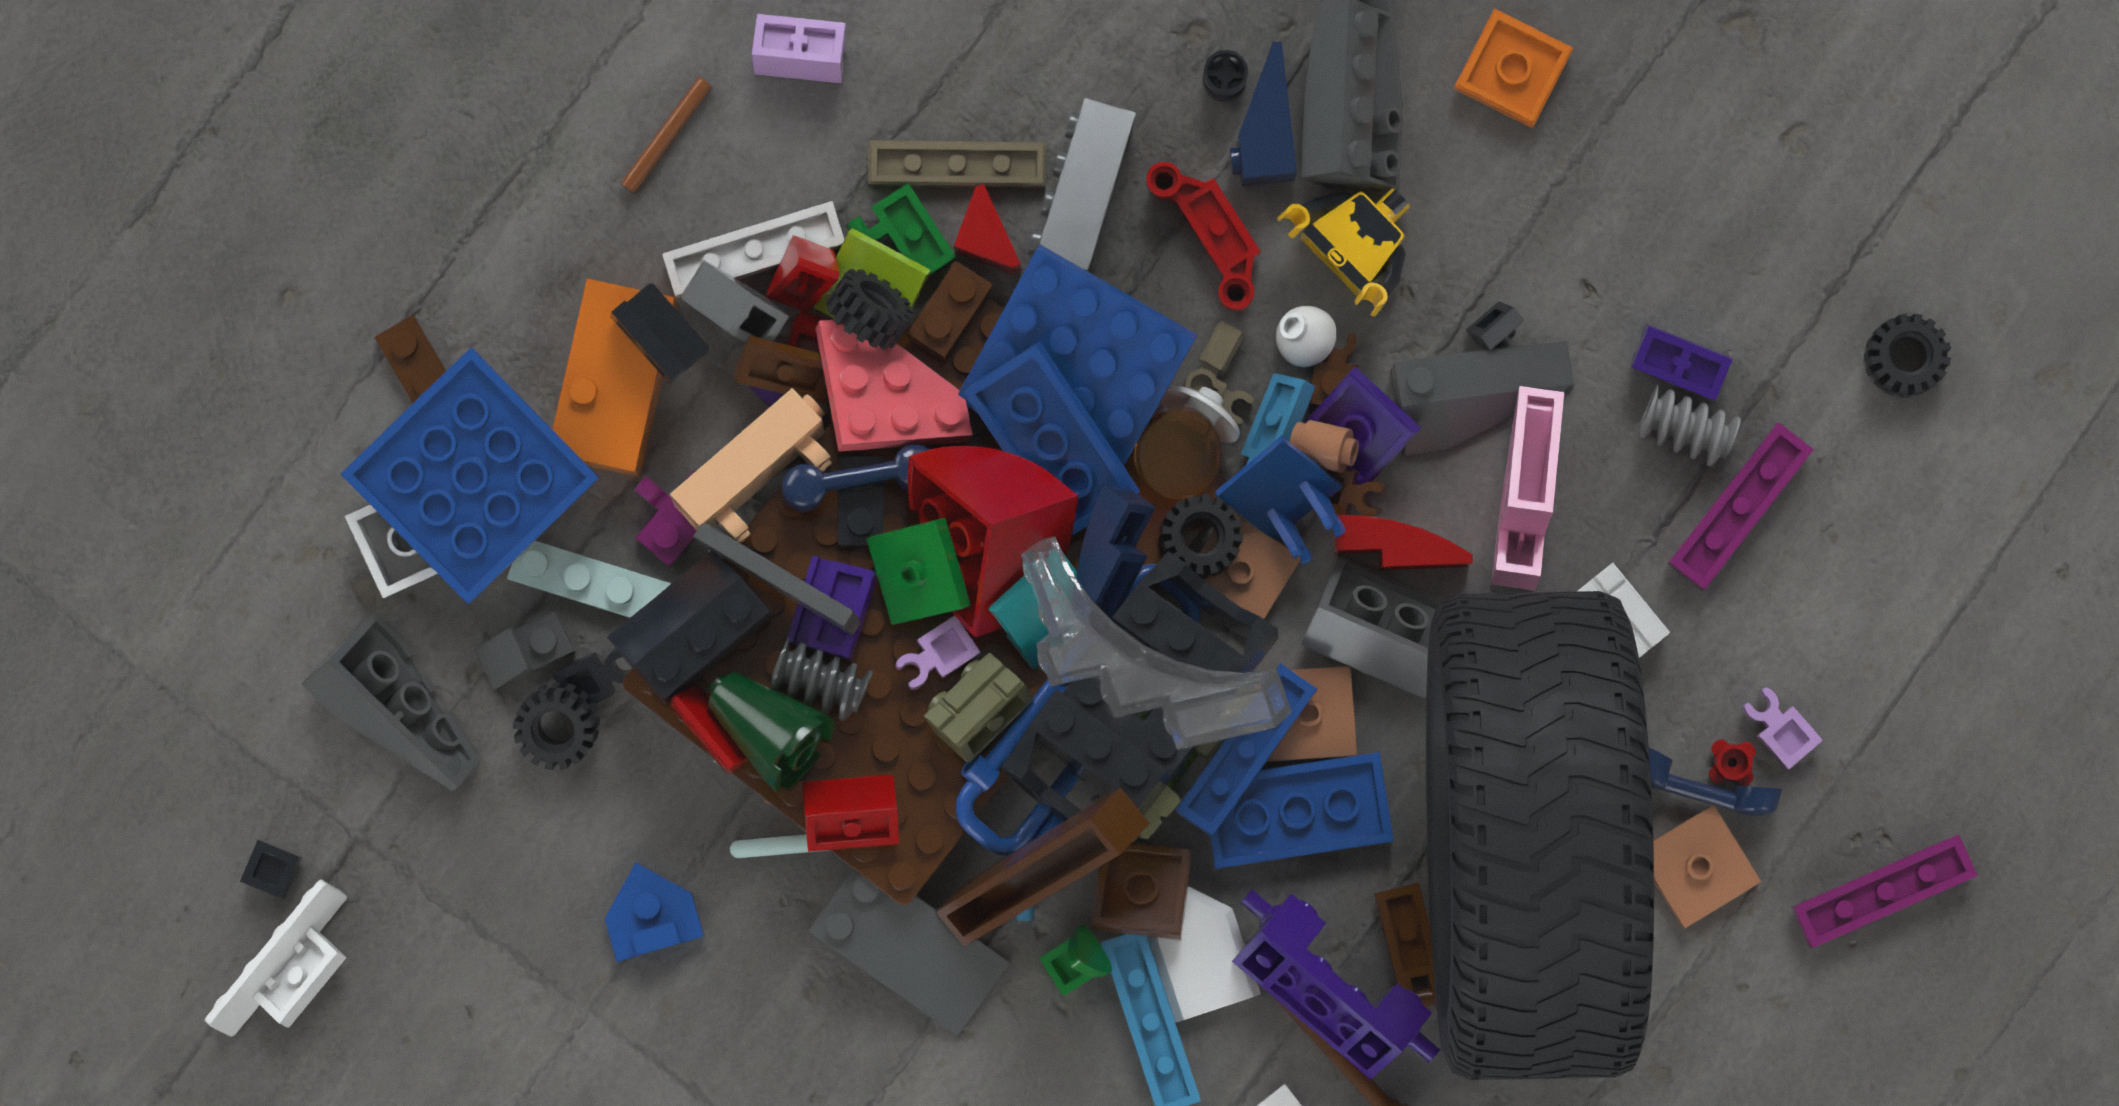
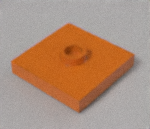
(1513, 68)

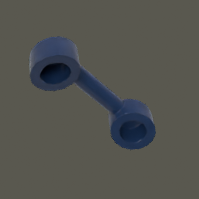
(807, 485)
(1745, 799)

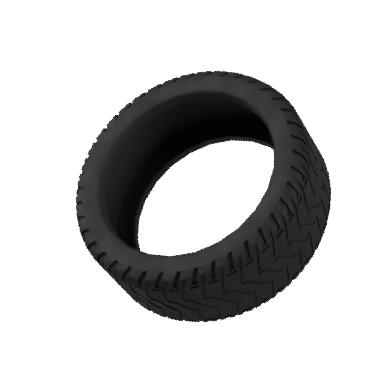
(1538, 835)

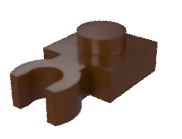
(1330, 373)
(1354, 493)

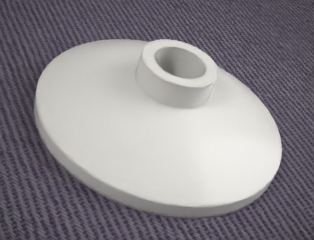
(1206, 404)

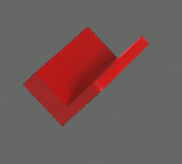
(850, 812)

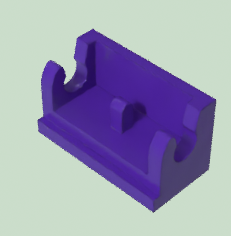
(1681, 362)

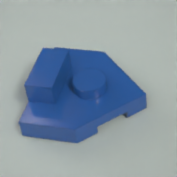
(651, 915)

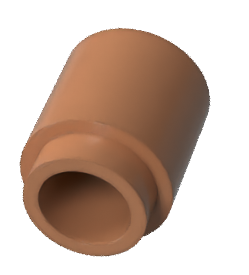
(1326, 444)

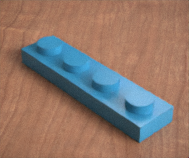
(1151, 1021)

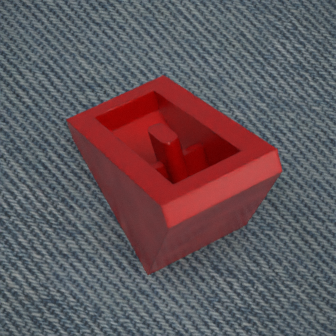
(984, 236)
(803, 274)

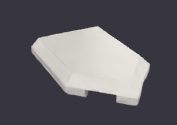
(1200, 967)

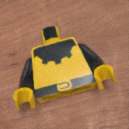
(1355, 240)

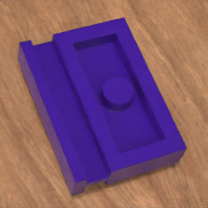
(848, 586)

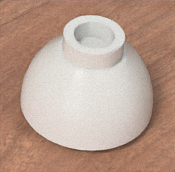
(1305, 336)

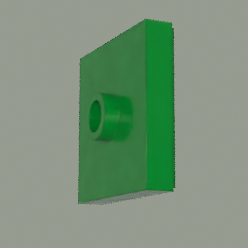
(918, 571)

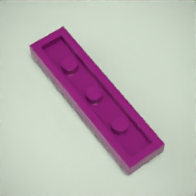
(1740, 506)
(1884, 891)

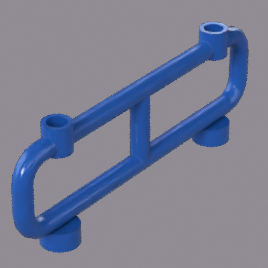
(984, 771)

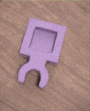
(943, 649)
(1785, 734)

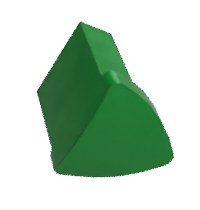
(1076, 961)

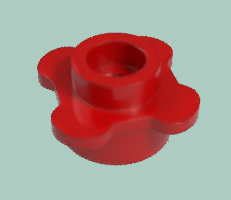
(1741, 753)

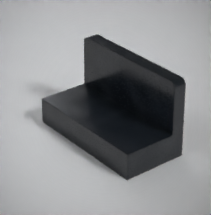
(660, 332)

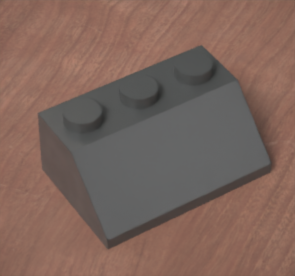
(1374, 625)

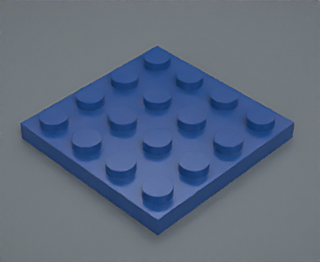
(1101, 339)
(470, 475)

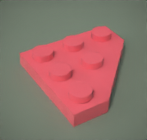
(886, 395)

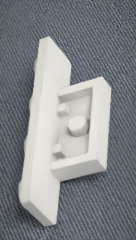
(287, 968)

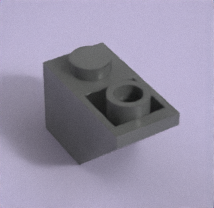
(733, 304)

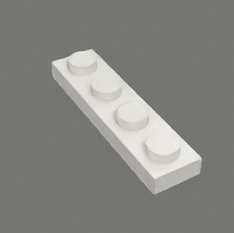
(754, 247)

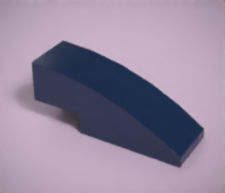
(1109, 550)

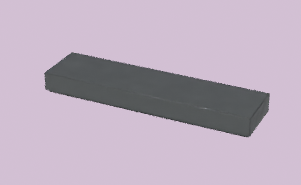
(778, 579)

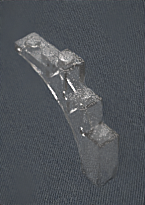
(1086, 643)

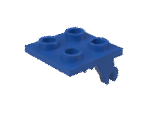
(1279, 491)

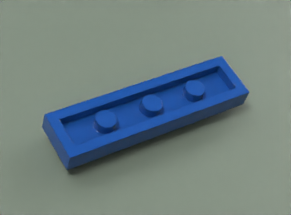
(1240, 761)

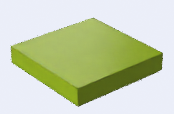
(871, 256)

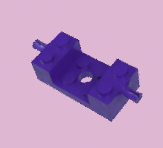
(1310, 989)

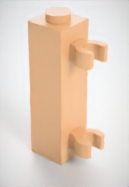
(751, 462)

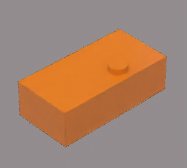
(607, 387)

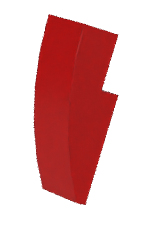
(1398, 544)

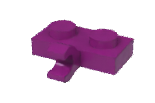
(668, 531)

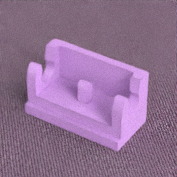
(799, 48)

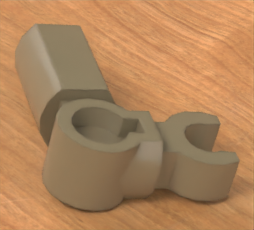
(1216, 359)

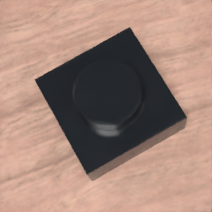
(1495, 326)
(271, 869)

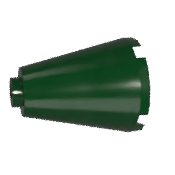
(769, 728)

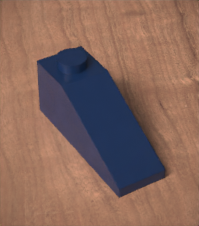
(1266, 138)

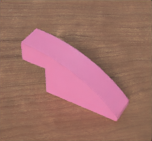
(1528, 488)

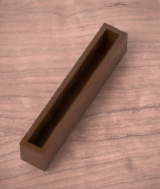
(1043, 867)

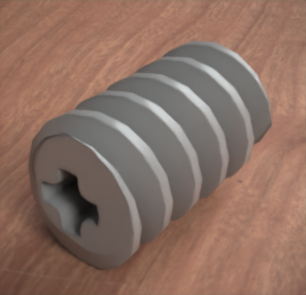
(1688, 426)

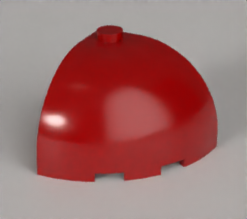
(994, 513)

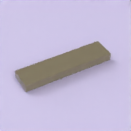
(957, 164)

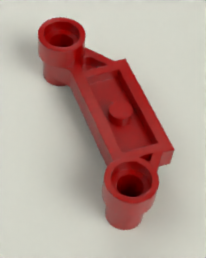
(1214, 226)

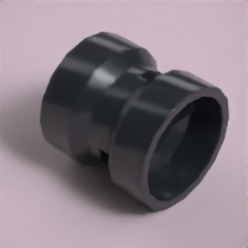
(1225, 67)

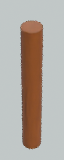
(666, 135)

